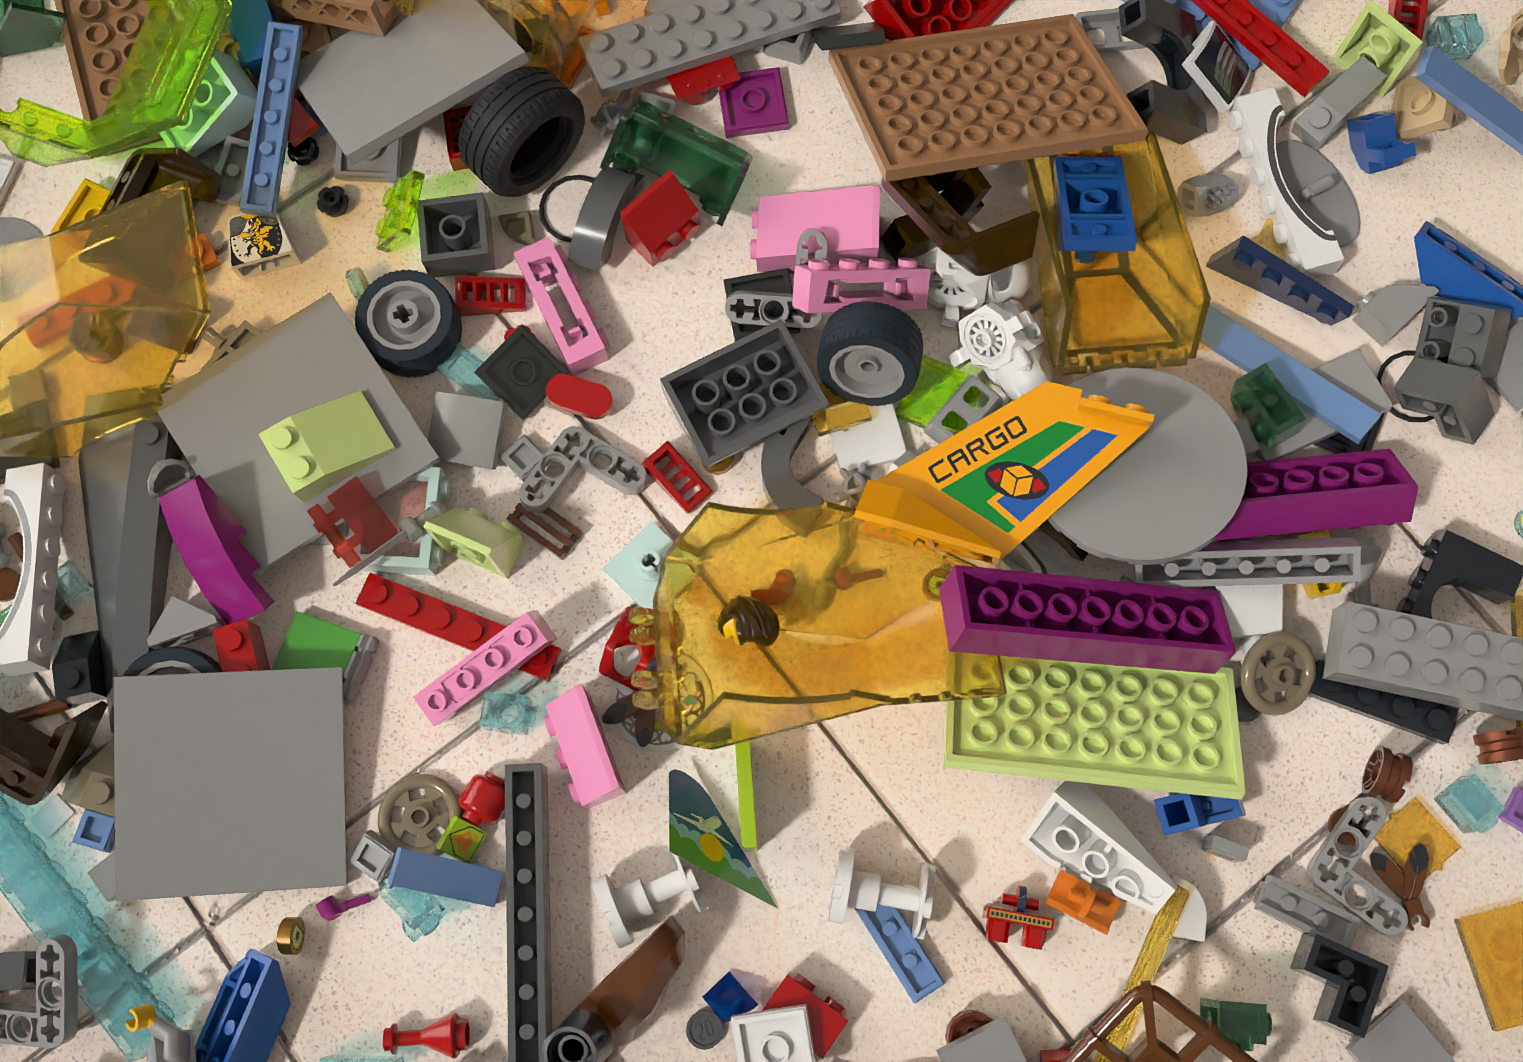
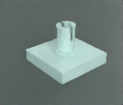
(640, 564)

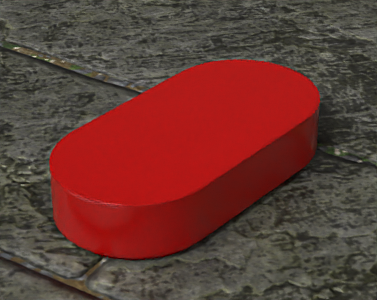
(579, 396)

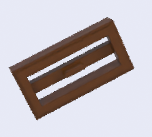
(568, 542)

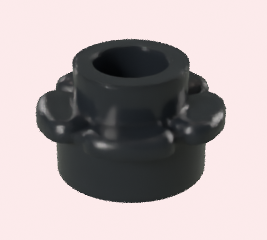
(304, 159)
(334, 208)

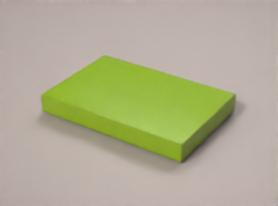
(746, 796)

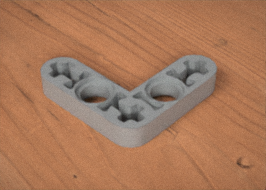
(749, 296)
(583, 458)
(1345, 877)
(42, 1016)

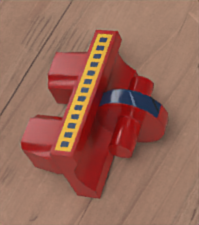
(1034, 927)

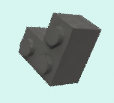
(1449, 394)

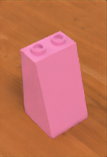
(844, 215)

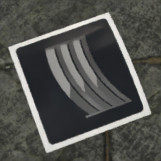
(1217, 67)

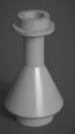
(1370, 558)

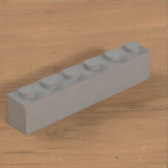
(1260, 564)

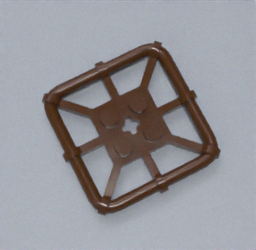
(1151, 1048)

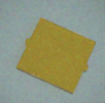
(840, 414)
(1412, 826)

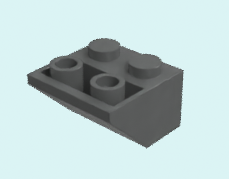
(1464, 334)

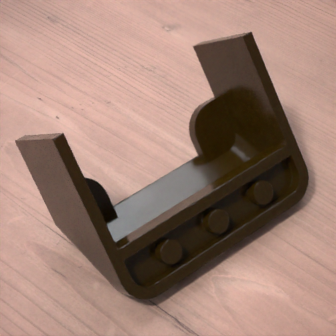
(974, 251)
(36, 762)

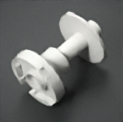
(866, 891)
(636, 900)

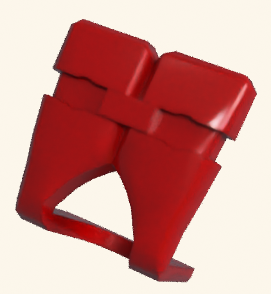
(619, 638)

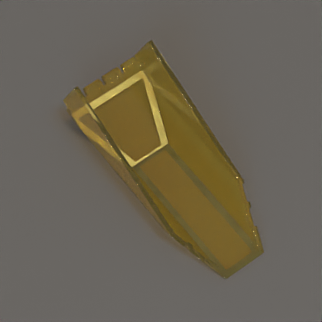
(1125, 302)

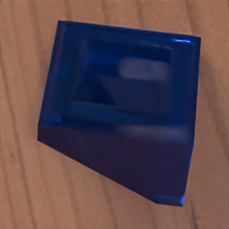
(729, 998)

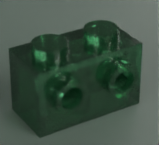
(1266, 406)
(1239, 1021)

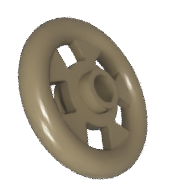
(1269, 672)
(400, 796)

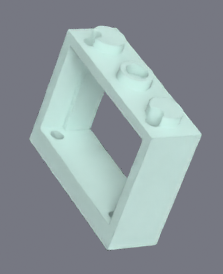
(430, 551)

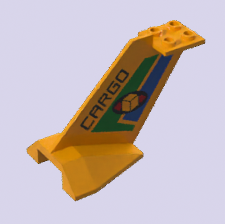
(1003, 473)

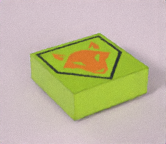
(461, 840)

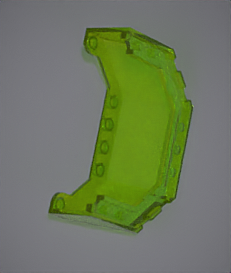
(149, 95)

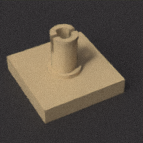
(1420, 109)

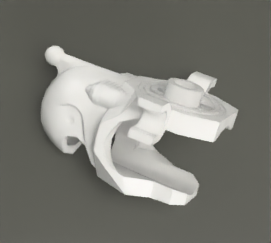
(973, 290)
(1016, 345)

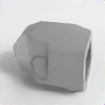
(1207, 194)

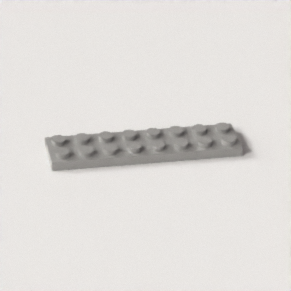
(694, 36)

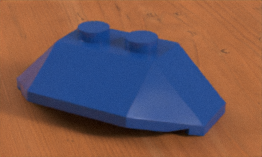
(1463, 273)
(245, 1012)

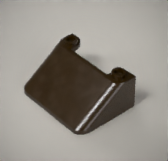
(158, 167)

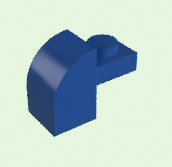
(1376, 143)
(1191, 811)

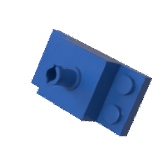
(1092, 207)

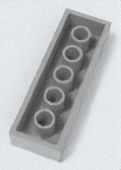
(1426, 659)

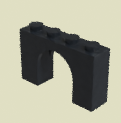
(1169, 32)
(1459, 563)

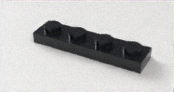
(1406, 713)

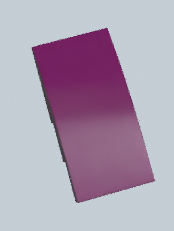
(212, 553)

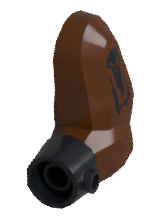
(621, 1002)

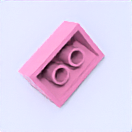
(583, 748)

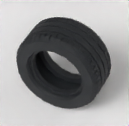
(521, 131)

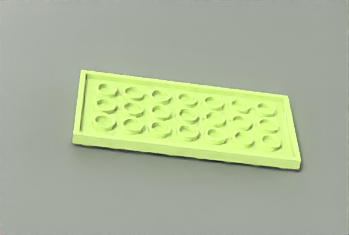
(1103, 727)

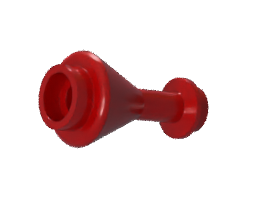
(445, 1036)

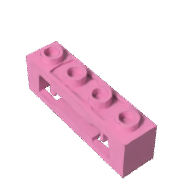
(540, 260)
(813, 284)
(485, 667)

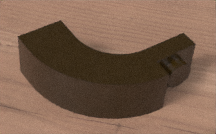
(963, 193)

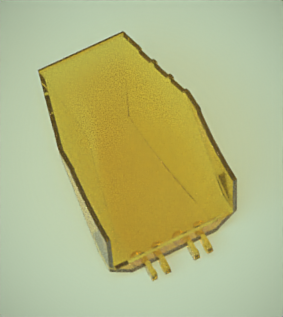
(97, 322)
(852, 615)

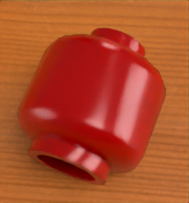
(483, 799)

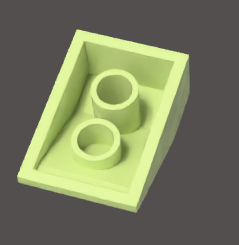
(1382, 42)
(326, 444)
(477, 540)

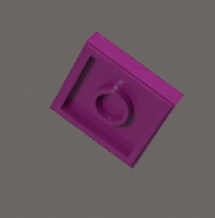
(754, 104)

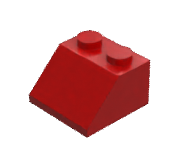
(660, 219)

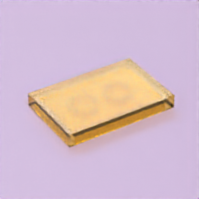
(1496, 960)

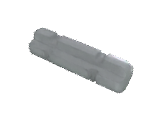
(359, 666)

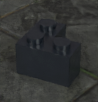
(1349, 980)

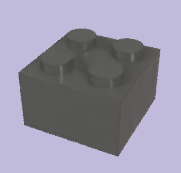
(455, 235)

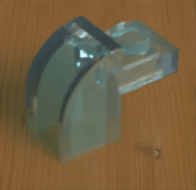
(418, 910)

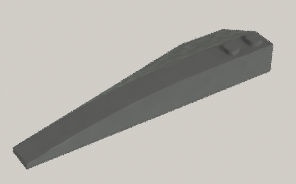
(126, 540)

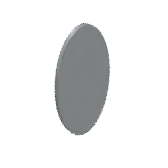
(1318, 190)

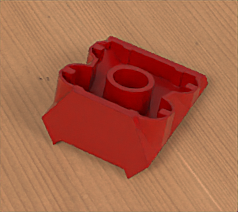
(695, 82)

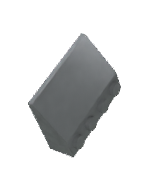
(743, 393)

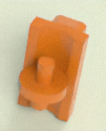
(1083, 902)

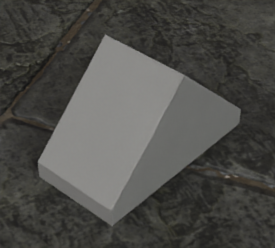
(182, 624)

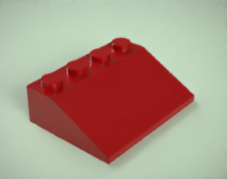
(927, 17)

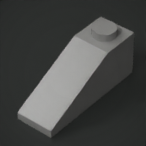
(1337, 103)

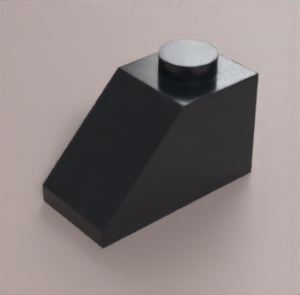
(79, 670)

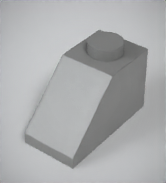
(1391, 309)

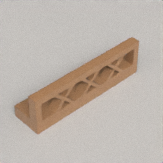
(358, 15)

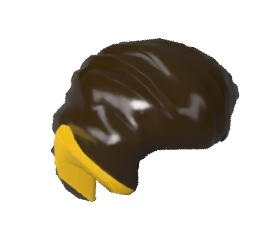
(749, 621)

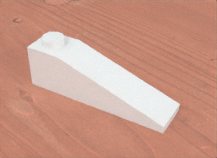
(1088, 838)

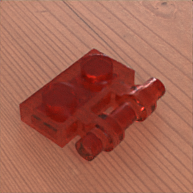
(361, 514)

